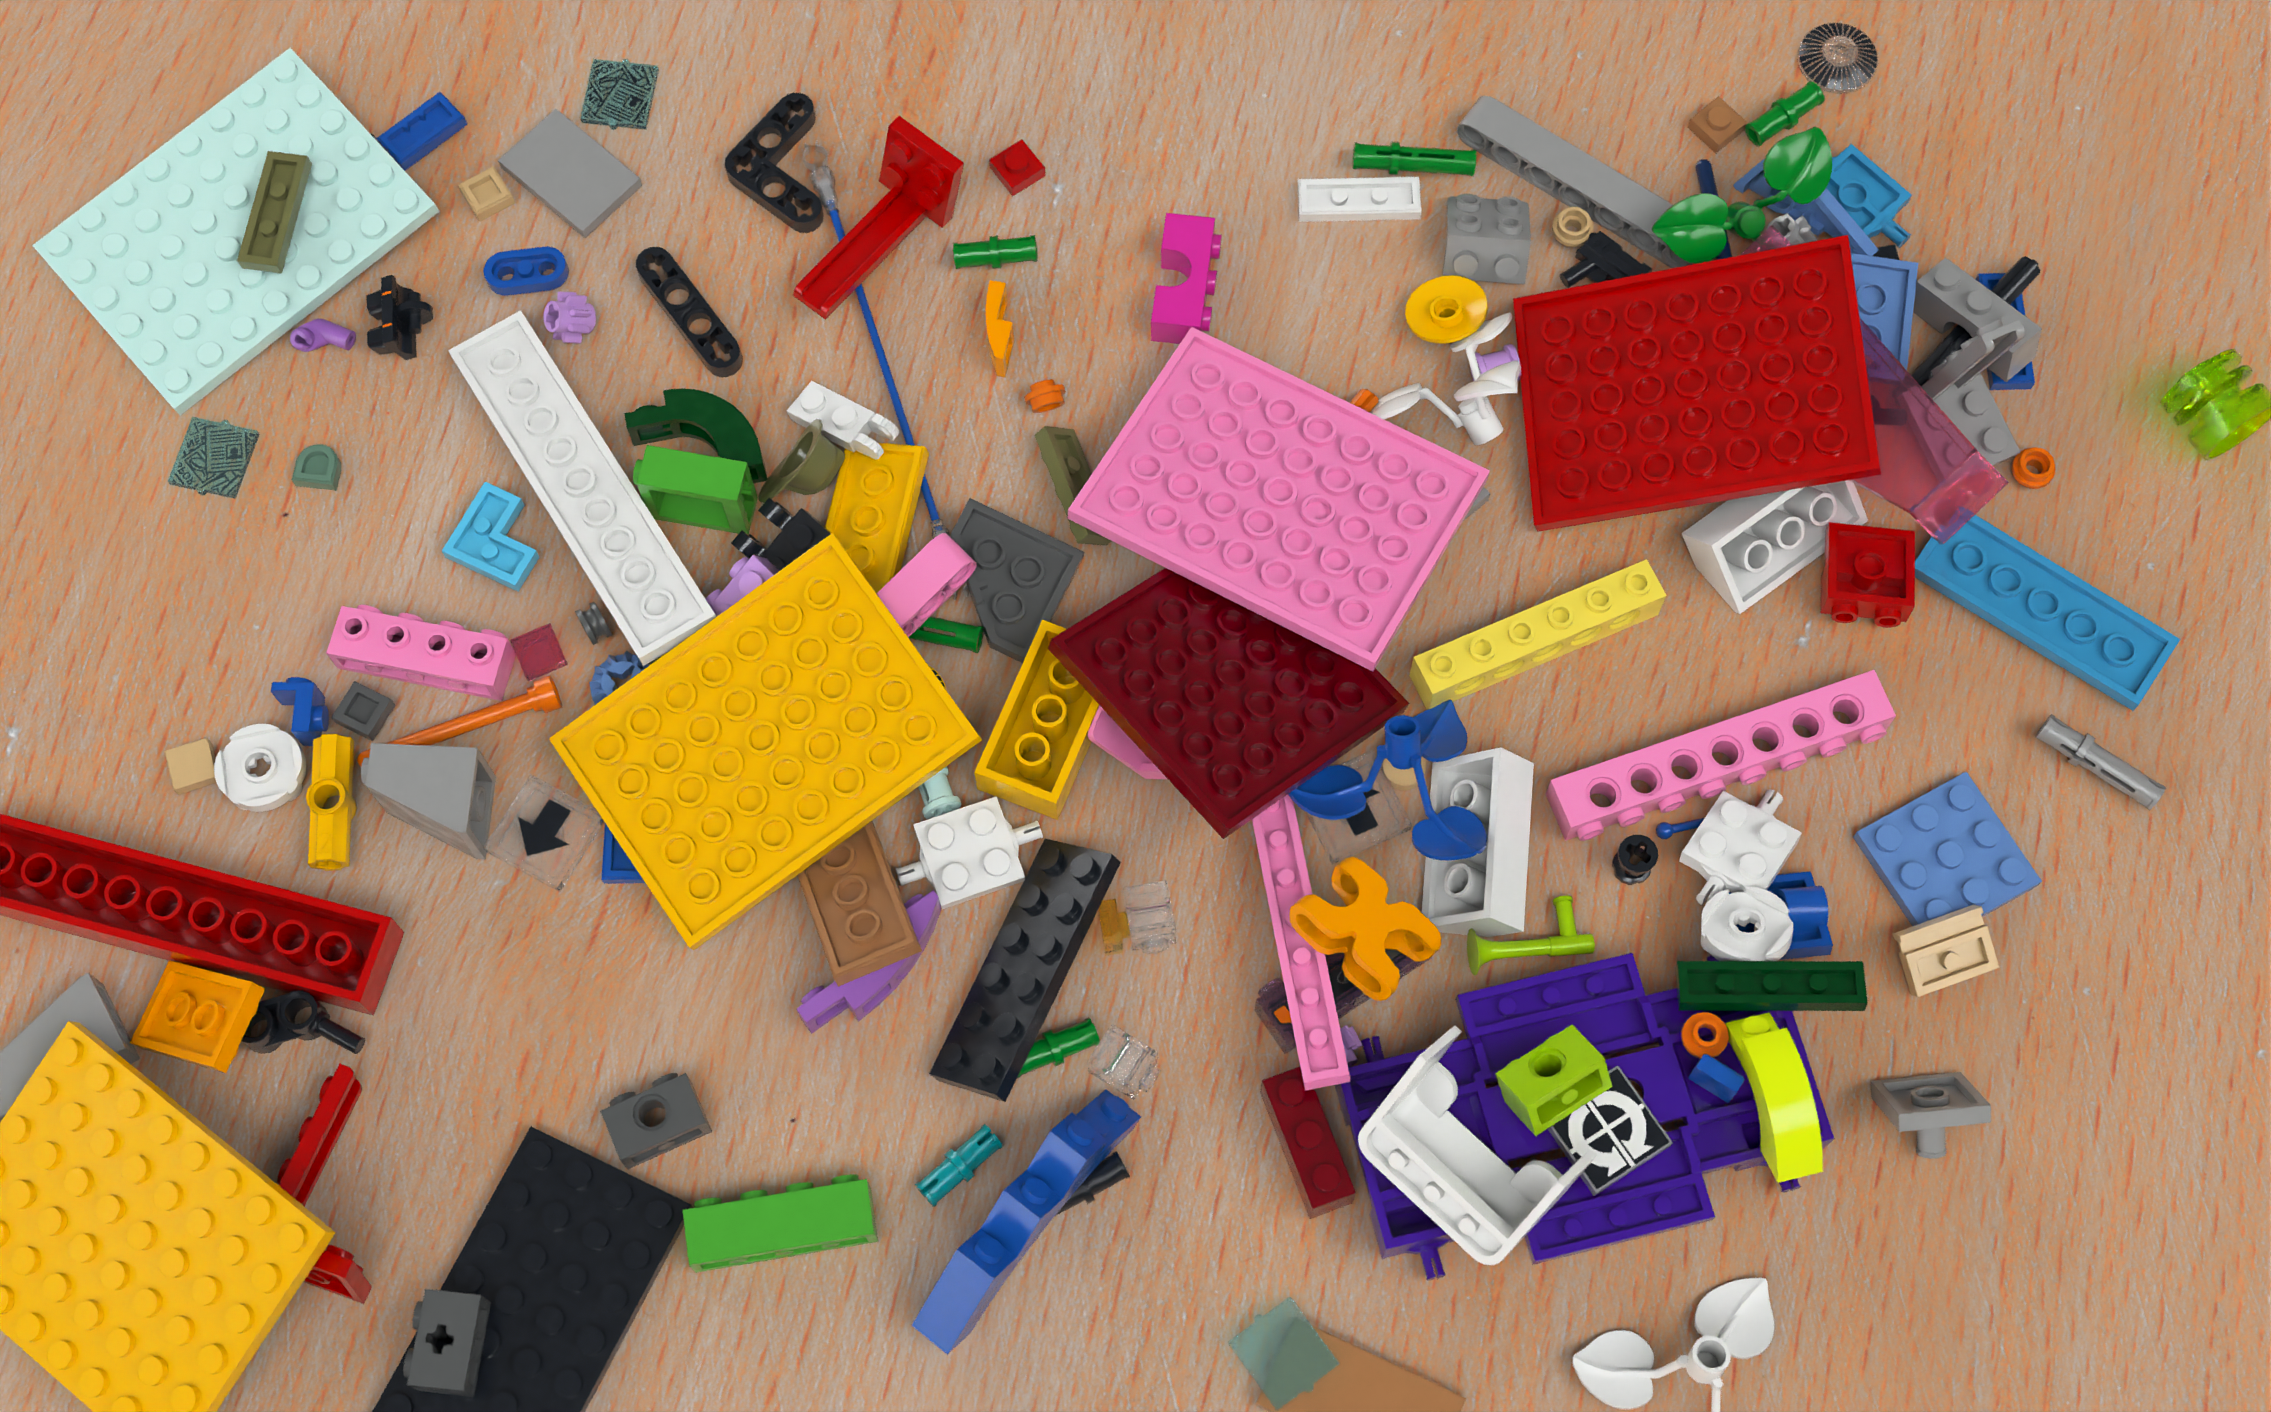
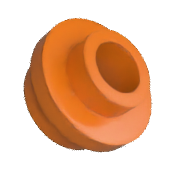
(1045, 396)
(2040, 460)
(1697, 1046)

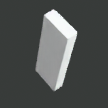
(1359, 199)

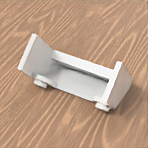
(1451, 1170)

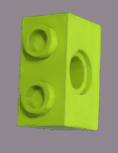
(1554, 1079)

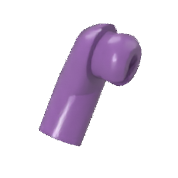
(320, 333)

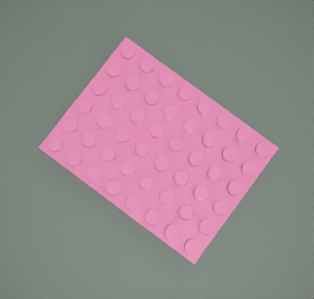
(1280, 497)

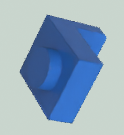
(309, 712)

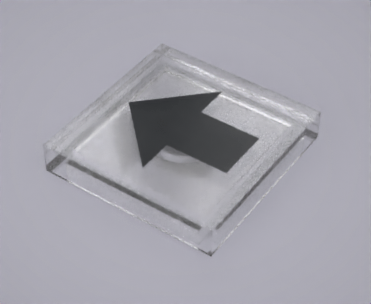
(1378, 822)
(544, 833)

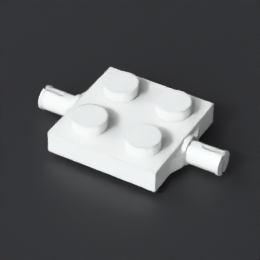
(1739, 845)
(969, 852)

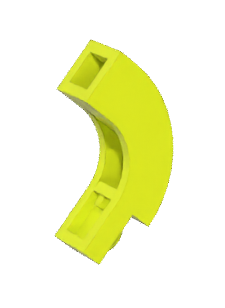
(1782, 1096)

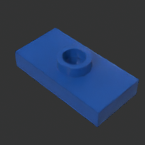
(422, 131)

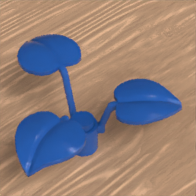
(1435, 736)

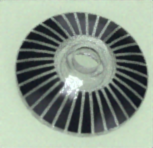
(1836, 70)

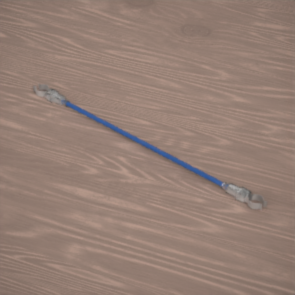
(824, 184)

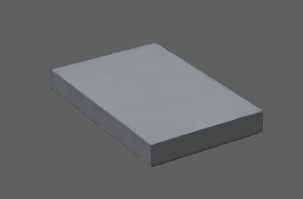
(570, 173)

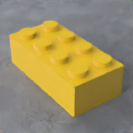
(1038, 733)

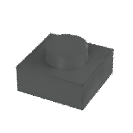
(363, 711)

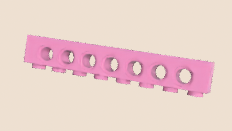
(1858, 697)

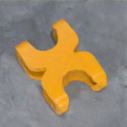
(1365, 928)

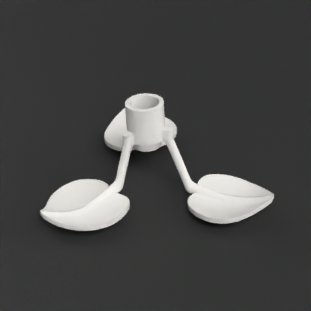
(1476, 409)
(1733, 1322)

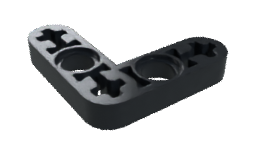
(764, 164)

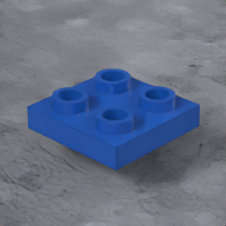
(1806, 910)

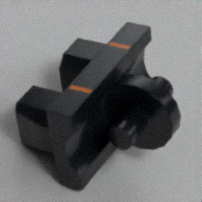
(401, 318)

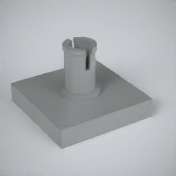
(1929, 1106)

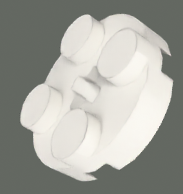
(279, 783)
(1757, 906)

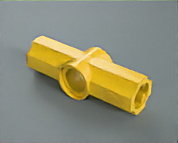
(331, 827)

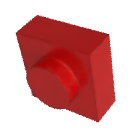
(1017, 167)

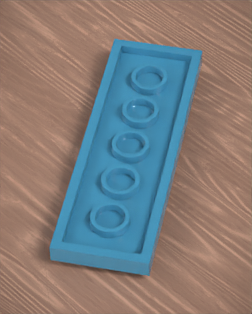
(2048, 609)

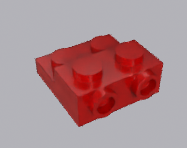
(1868, 574)

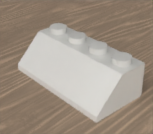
(1767, 538)
(1490, 887)

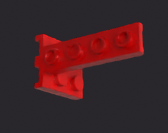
(921, 185)
(298, 1176)

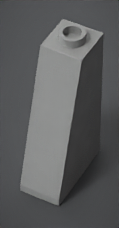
(82, 1002)

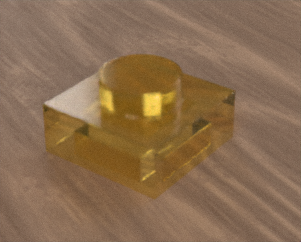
(1113, 927)

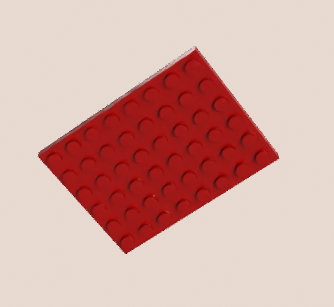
(1695, 385)

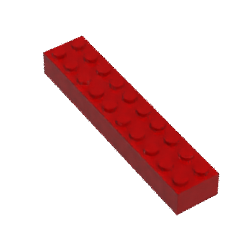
(195, 915)

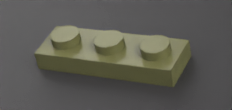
(274, 212)
(1068, 472)

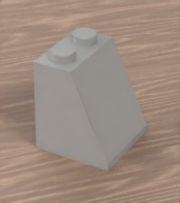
(435, 790)

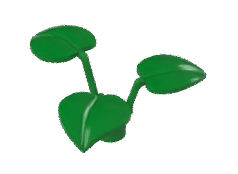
(1696, 225)

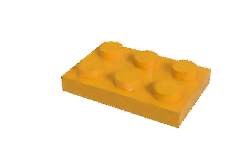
(197, 1016)

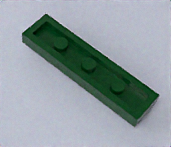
(1771, 986)

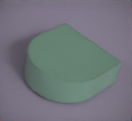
(317, 468)

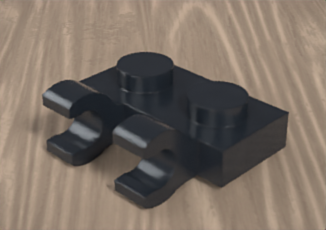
(797, 535)

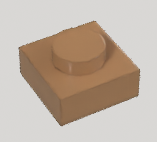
(1717, 124)

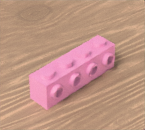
(422, 652)

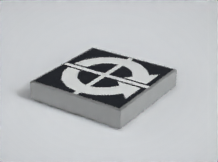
(1616, 1129)

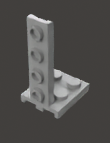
(1965, 396)

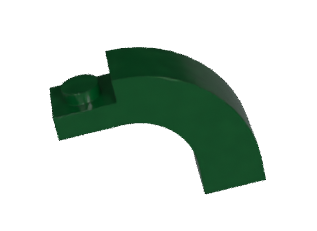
(700, 417)

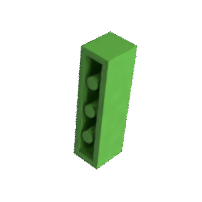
(779, 1224)

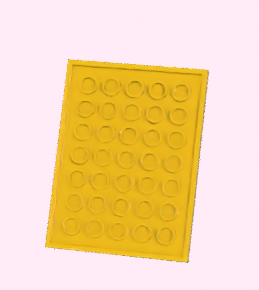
(764, 741)
(137, 1238)

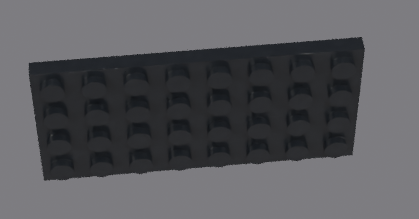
(566, 1270)

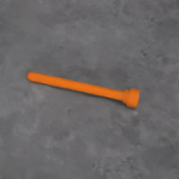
(538, 697)

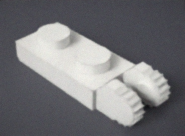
(842, 420)

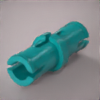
(959, 1165)

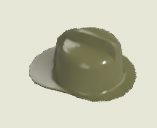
(807, 467)

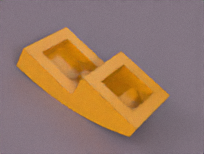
(999, 332)

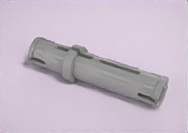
(2091, 756)

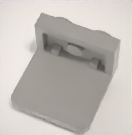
(1487, 239)

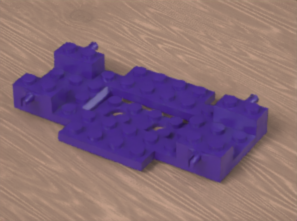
(1615, 1016)

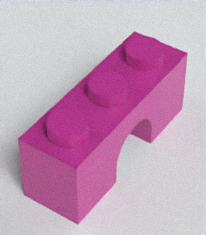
(1187, 248)

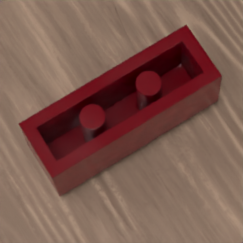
(1307, 1143)

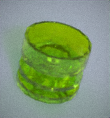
(2215, 398)

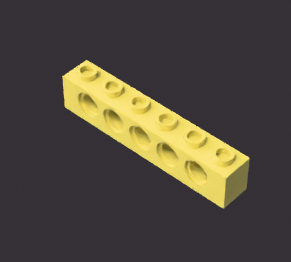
(1537, 635)

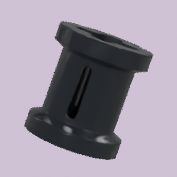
(1629, 847)

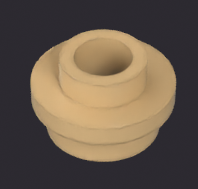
(1573, 217)

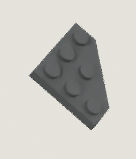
(1016, 576)

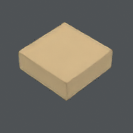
(486, 194)
(191, 765)

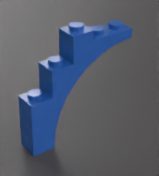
(1019, 1218)

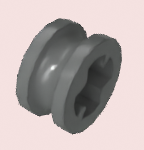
(593, 623)

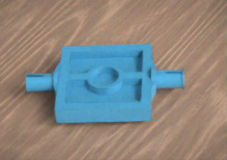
(1868, 194)

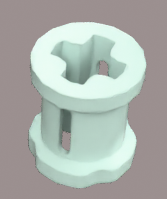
(938, 795)

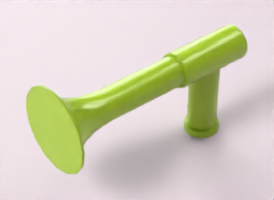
(1568, 943)

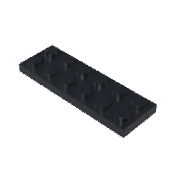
(1025, 969)

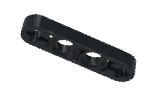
(692, 309)

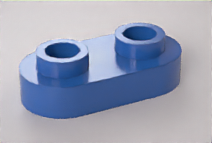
(527, 268)

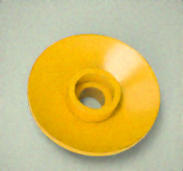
(1446, 309)

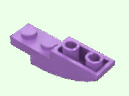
(872, 989)

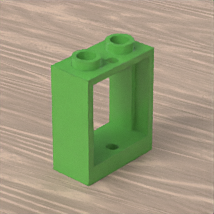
(696, 489)

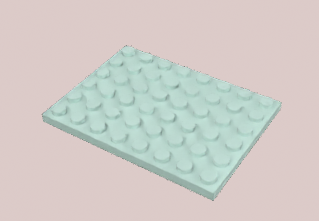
(166, 237)

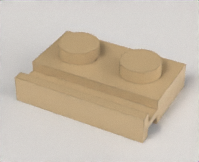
(1946, 950)

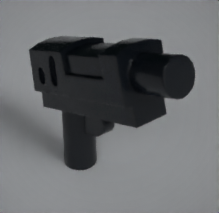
(1602, 261)

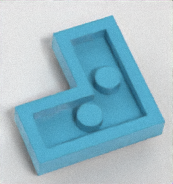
(482, 541)

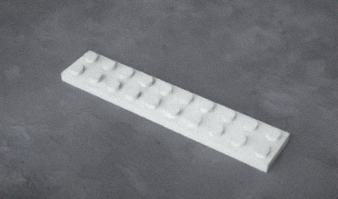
(583, 488)

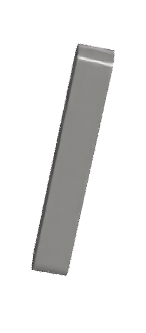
(1567, 174)

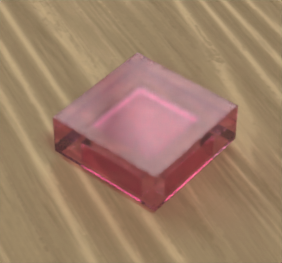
(539, 652)

